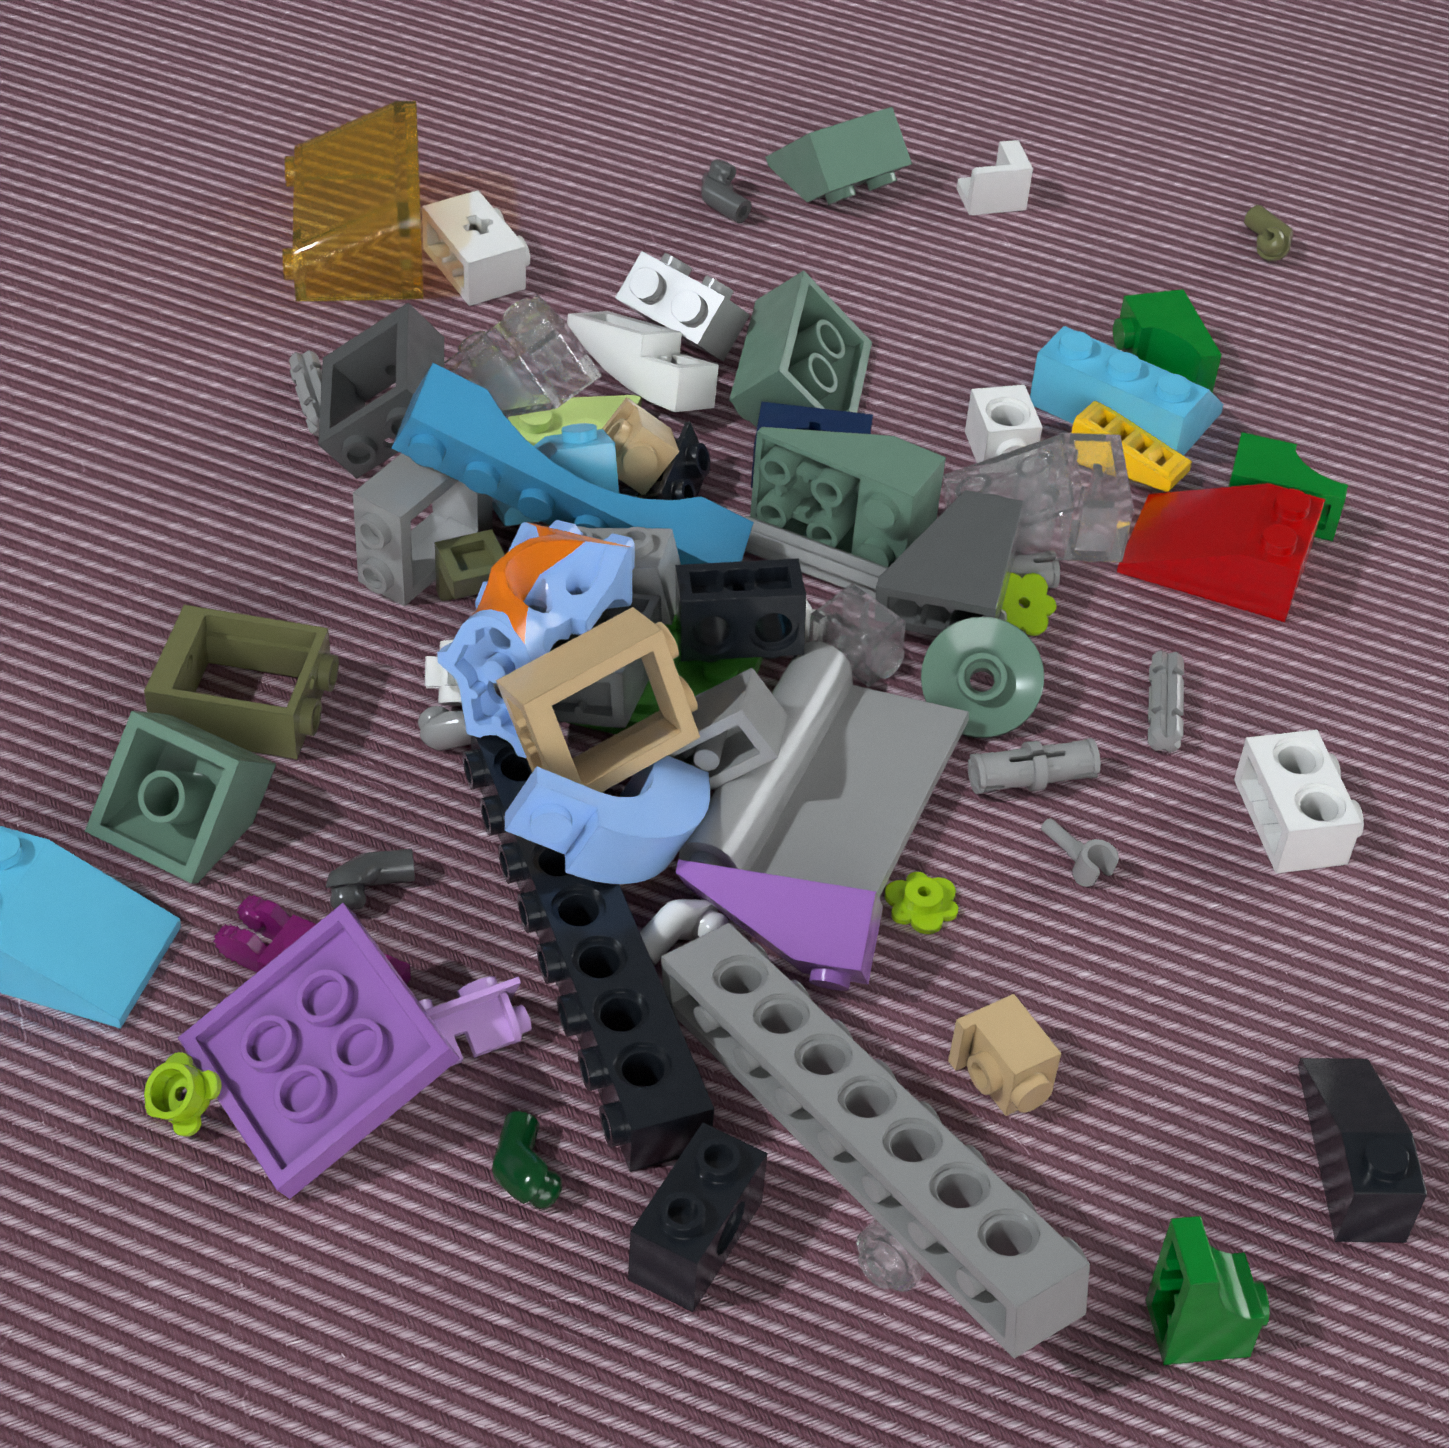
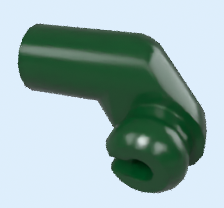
(521, 1169)

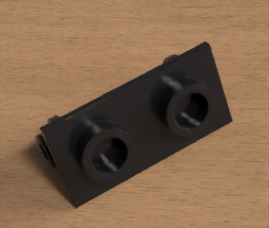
(686, 471)

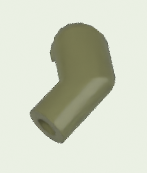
(1273, 234)

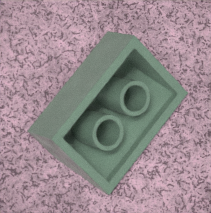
(800, 352)

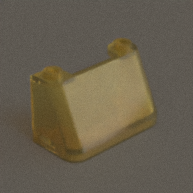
(357, 210)

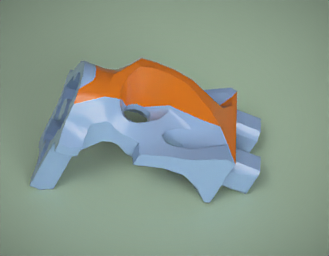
(535, 594)

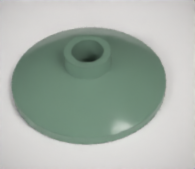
(992, 648)

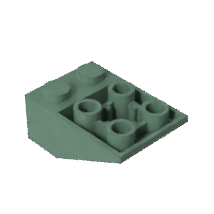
(847, 489)

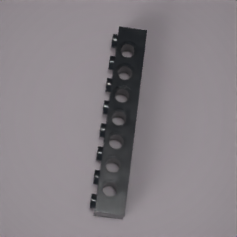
(603, 979)

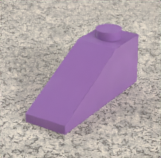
(807, 923)

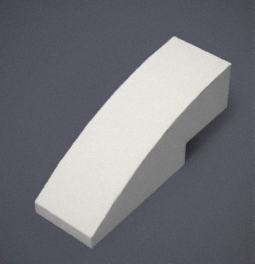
(647, 360)

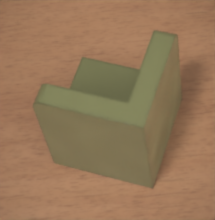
(465, 563)

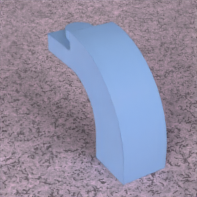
(611, 835)

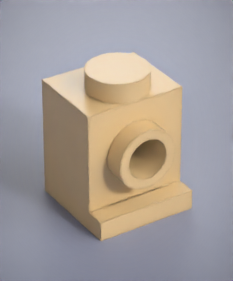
(641, 445)
(1006, 1055)

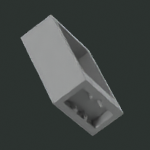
(390, 554)

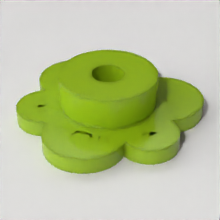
(1031, 593)
(922, 902)

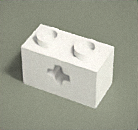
(474, 247)

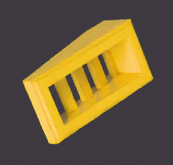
(1145, 456)

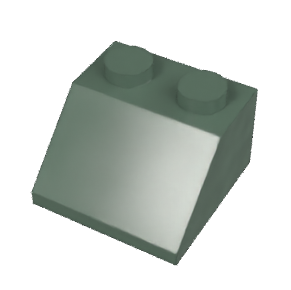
(843, 157)
(178, 795)

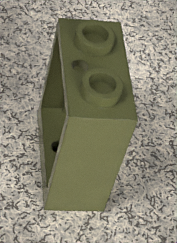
(251, 644)

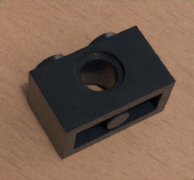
(697, 1217)

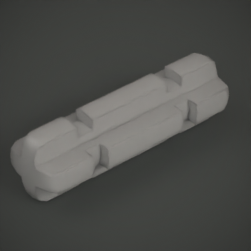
(308, 377)
(1166, 701)

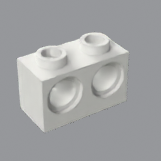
(1298, 801)

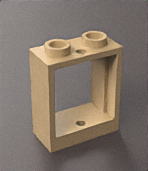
(581, 662)

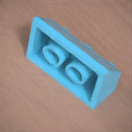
(1080, 370)

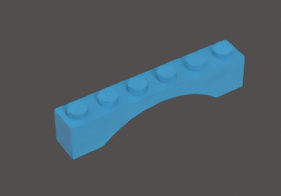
(468, 438)

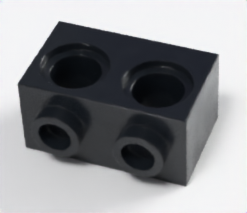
(740, 610)

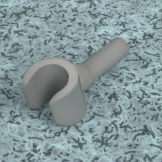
(1086, 856)

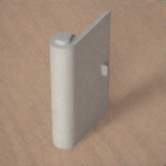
(843, 785)

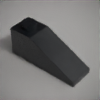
(1362, 1151)

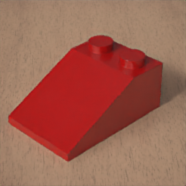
(1226, 544)

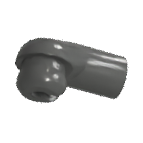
(719, 193)
(368, 869)

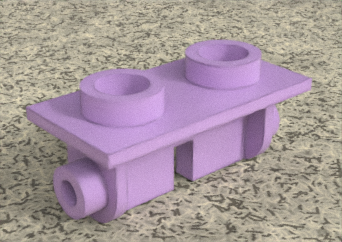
(481, 1014)

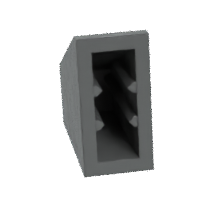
(955, 565)

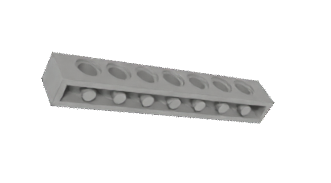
(879, 1141)

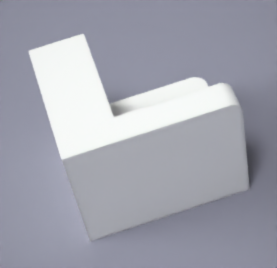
(999, 186)

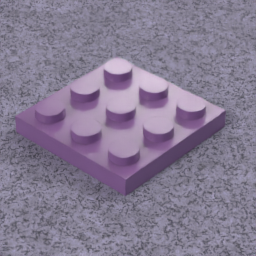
(318, 1050)

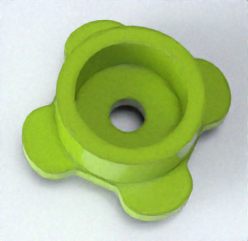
(165, 1089)

